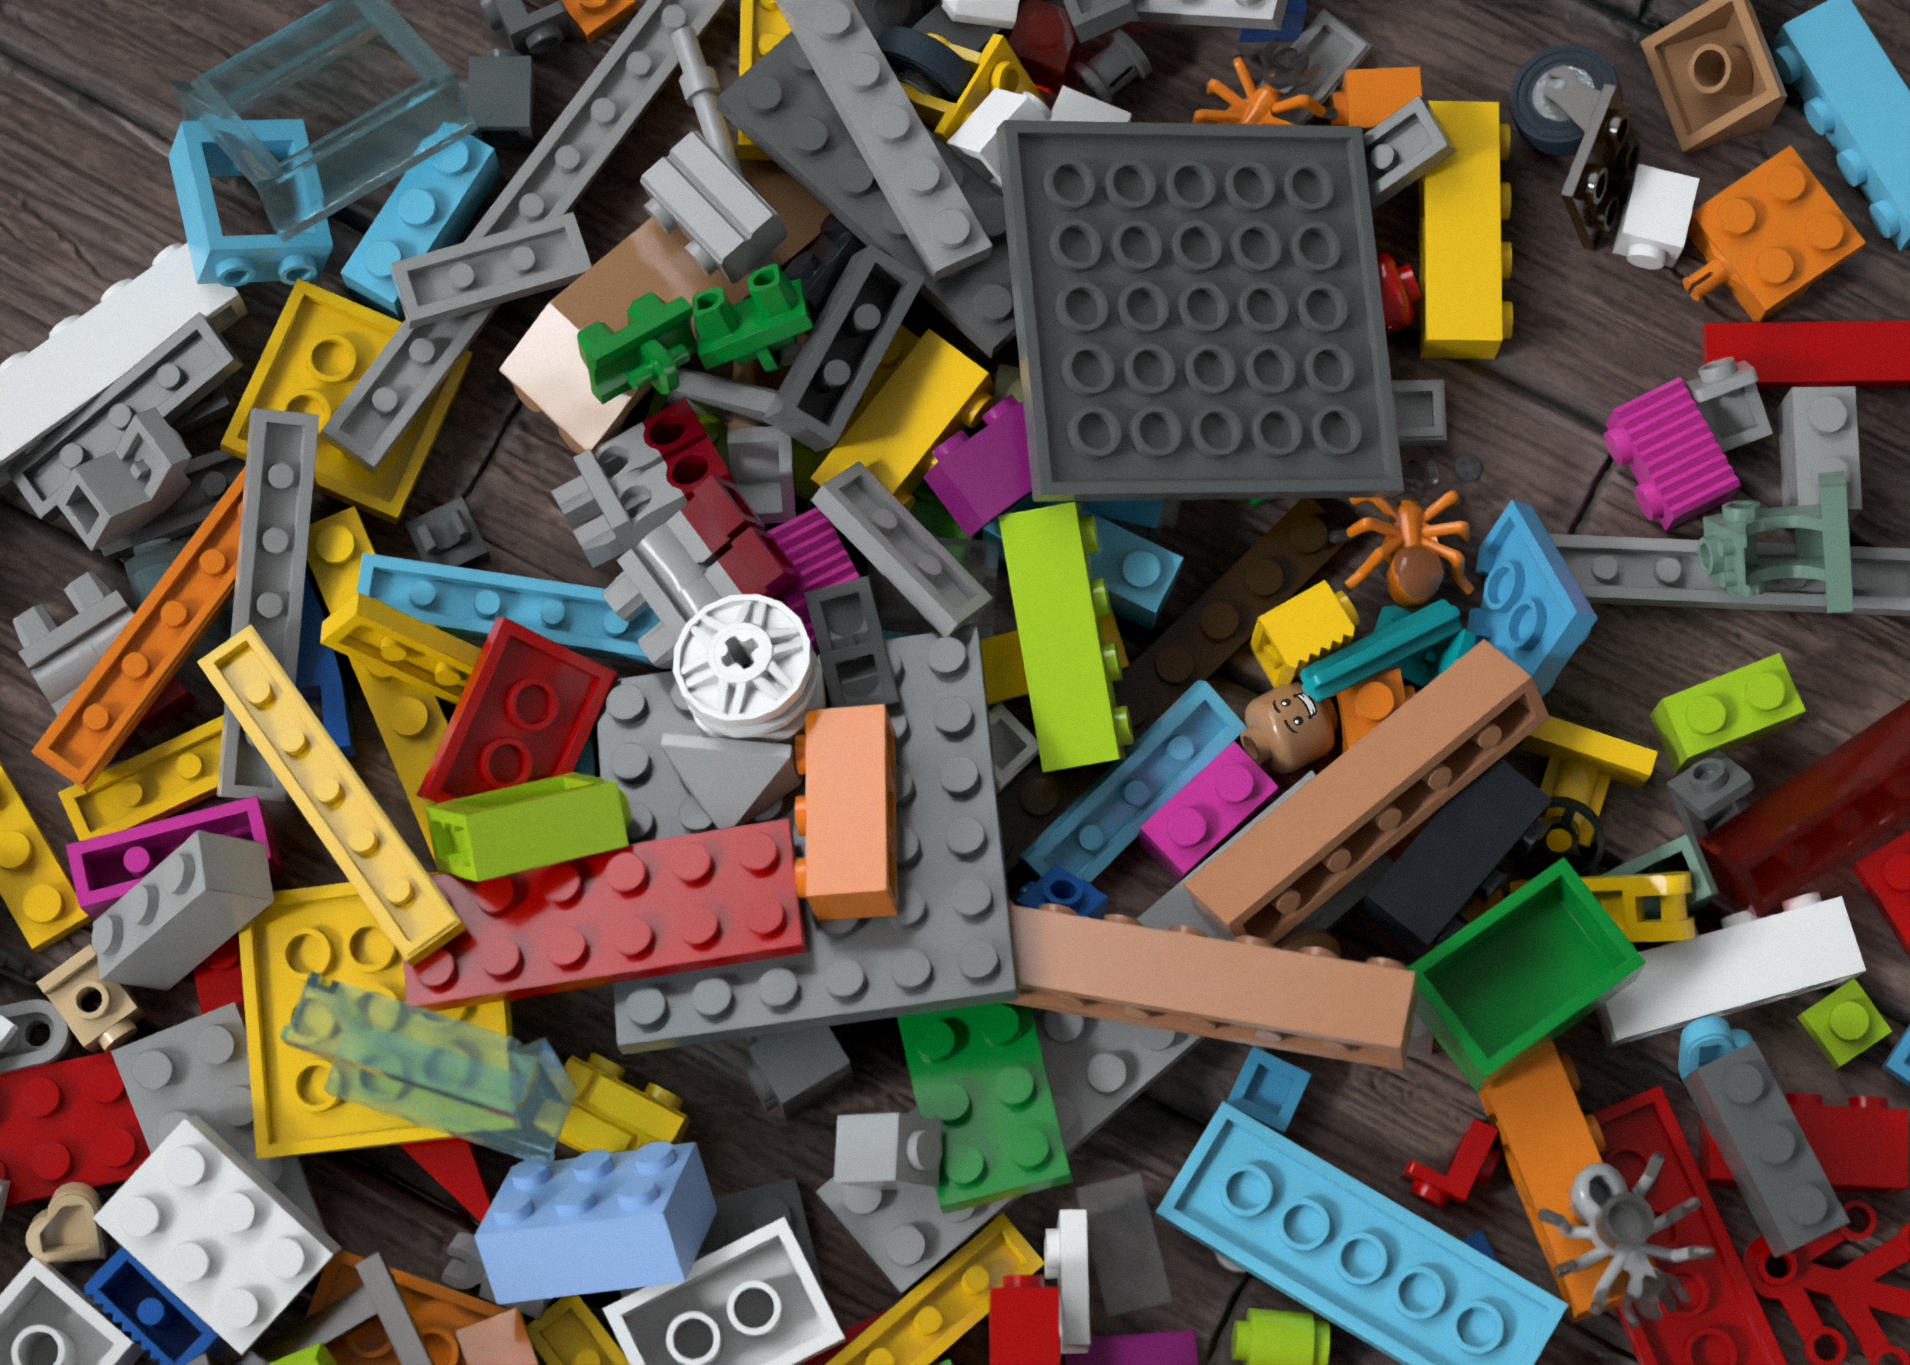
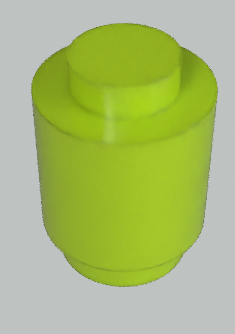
(1280, 1338)

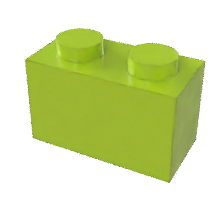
(1727, 712)

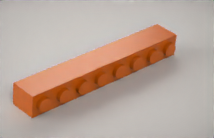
(1545, 1146)

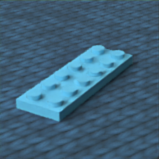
(1353, 1252)

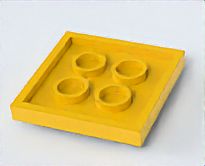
(311, 368)

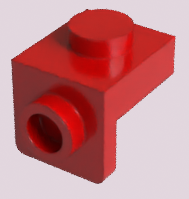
(1471, 1162)

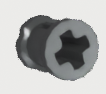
(1111, 68)

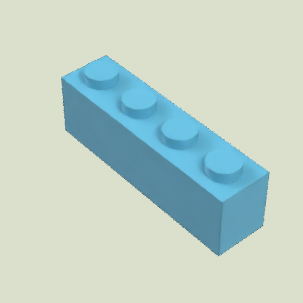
(1856, 103)

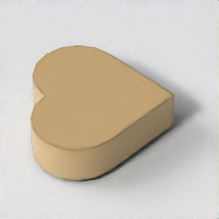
(67, 1227)

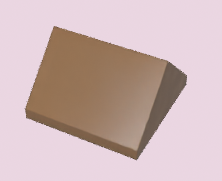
(1715, 74)

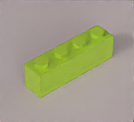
(1063, 636)

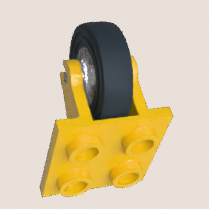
(950, 80)

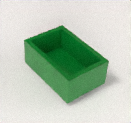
(1522, 974)

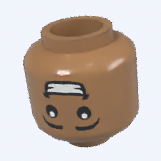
(1288, 728)

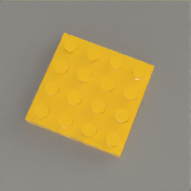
(339, 937)

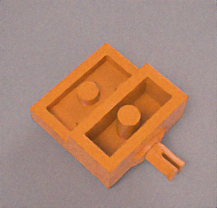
(1770, 236)

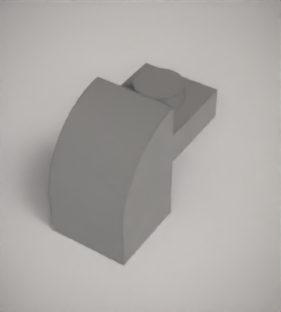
(128, 485)

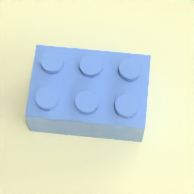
(596, 1223)

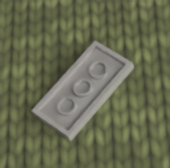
(205, 1072)

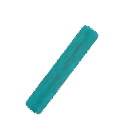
(1380, 650)

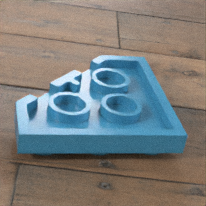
(1529, 597)

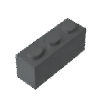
(844, 348)
(1765, 1149)

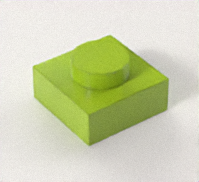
(1844, 1024)

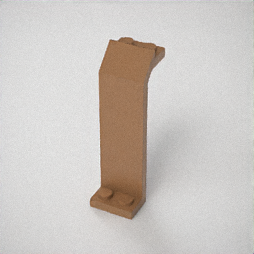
(547, 359)

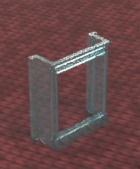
(352, 157)
(434, 1069)

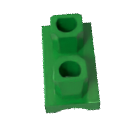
(754, 325)
(642, 352)

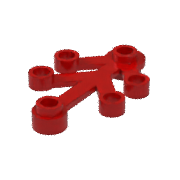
(1849, 1288)

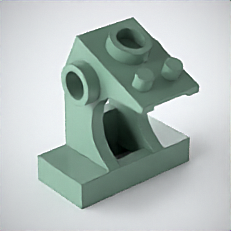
(1821, 540)

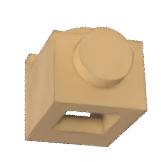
(108, 1025)

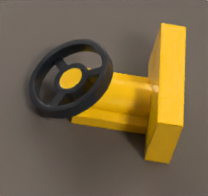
(1577, 781)

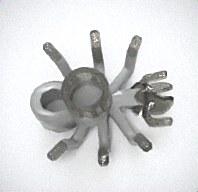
(1618, 1228)

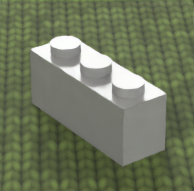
(182, 911)

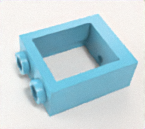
(240, 258)

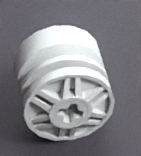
(760, 701)

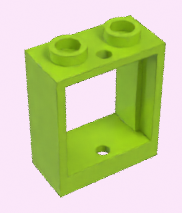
(528, 826)

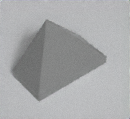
(732, 776)

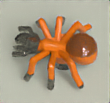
(1264, 102)
(1411, 547)

